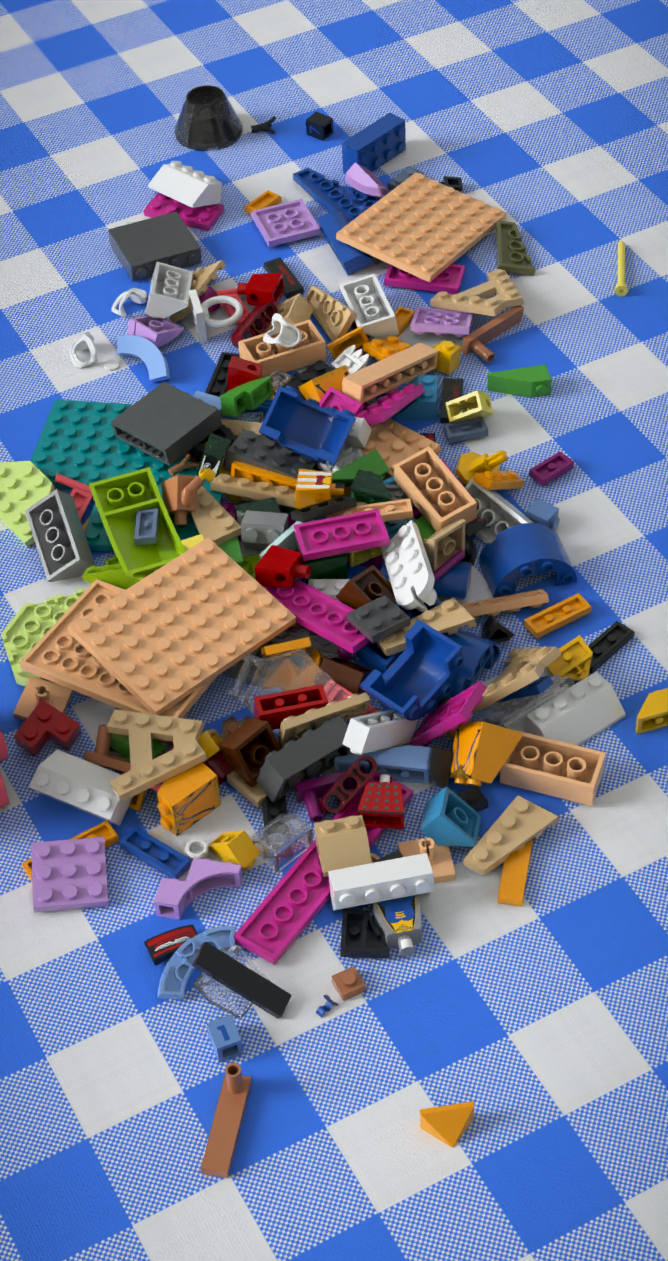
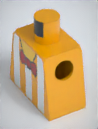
(315, 487)

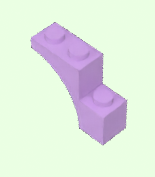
(204, 875)

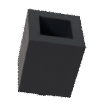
(319, 126)

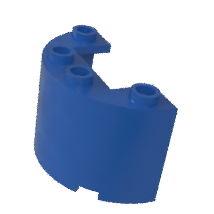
(307, 426)
(523, 553)
(477, 653)
(419, 674)

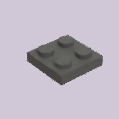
(378, 619)

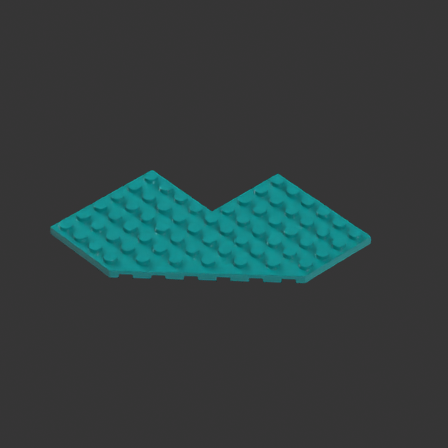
(83, 447)

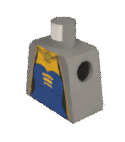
(399, 923)

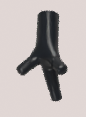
(264, 126)

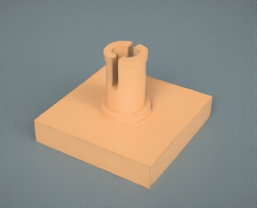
(38, 690)
(438, 856)

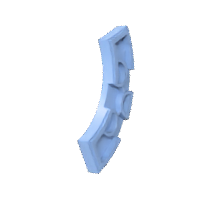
(151, 355)
(180, 967)

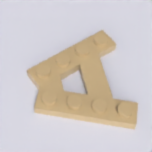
(474, 299)
(522, 668)
(145, 769)

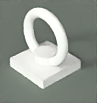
(201, 315)

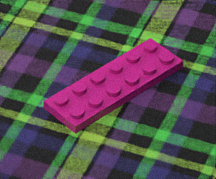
(320, 614)

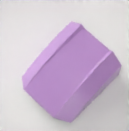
(365, 181)
(156, 330)

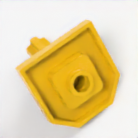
(474, 463)

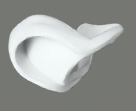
(136, 295)
(289, 335)
(82, 344)

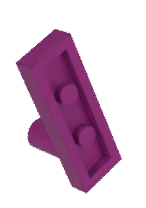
(312, 789)

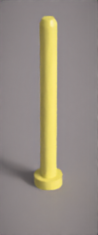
(621, 288)

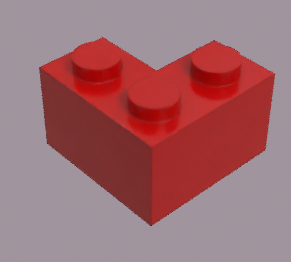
(46, 724)

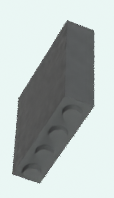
(152, 241)
(166, 423)

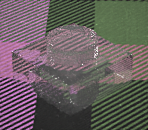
(279, 378)

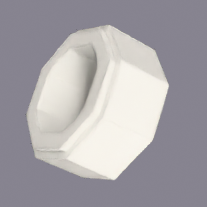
(197, 849)

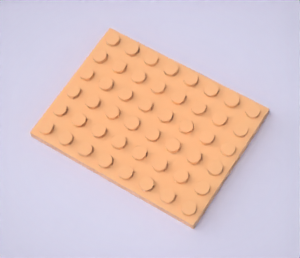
(421, 226)
(181, 626)
(67, 663)

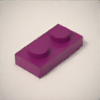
(551, 468)

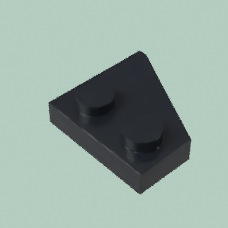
(361, 936)

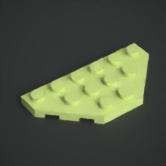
(21, 488)
(30, 626)

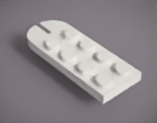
(409, 569)

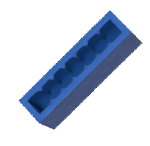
(348, 256)
(452, 584)

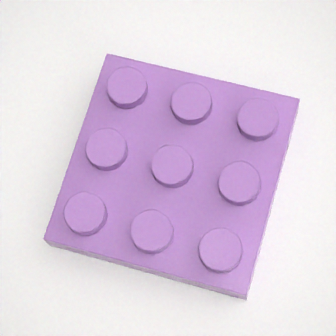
(285, 223)
(441, 322)
(69, 874)

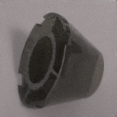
(207, 120)

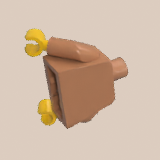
(181, 494)

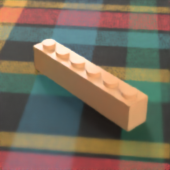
(390, 372)

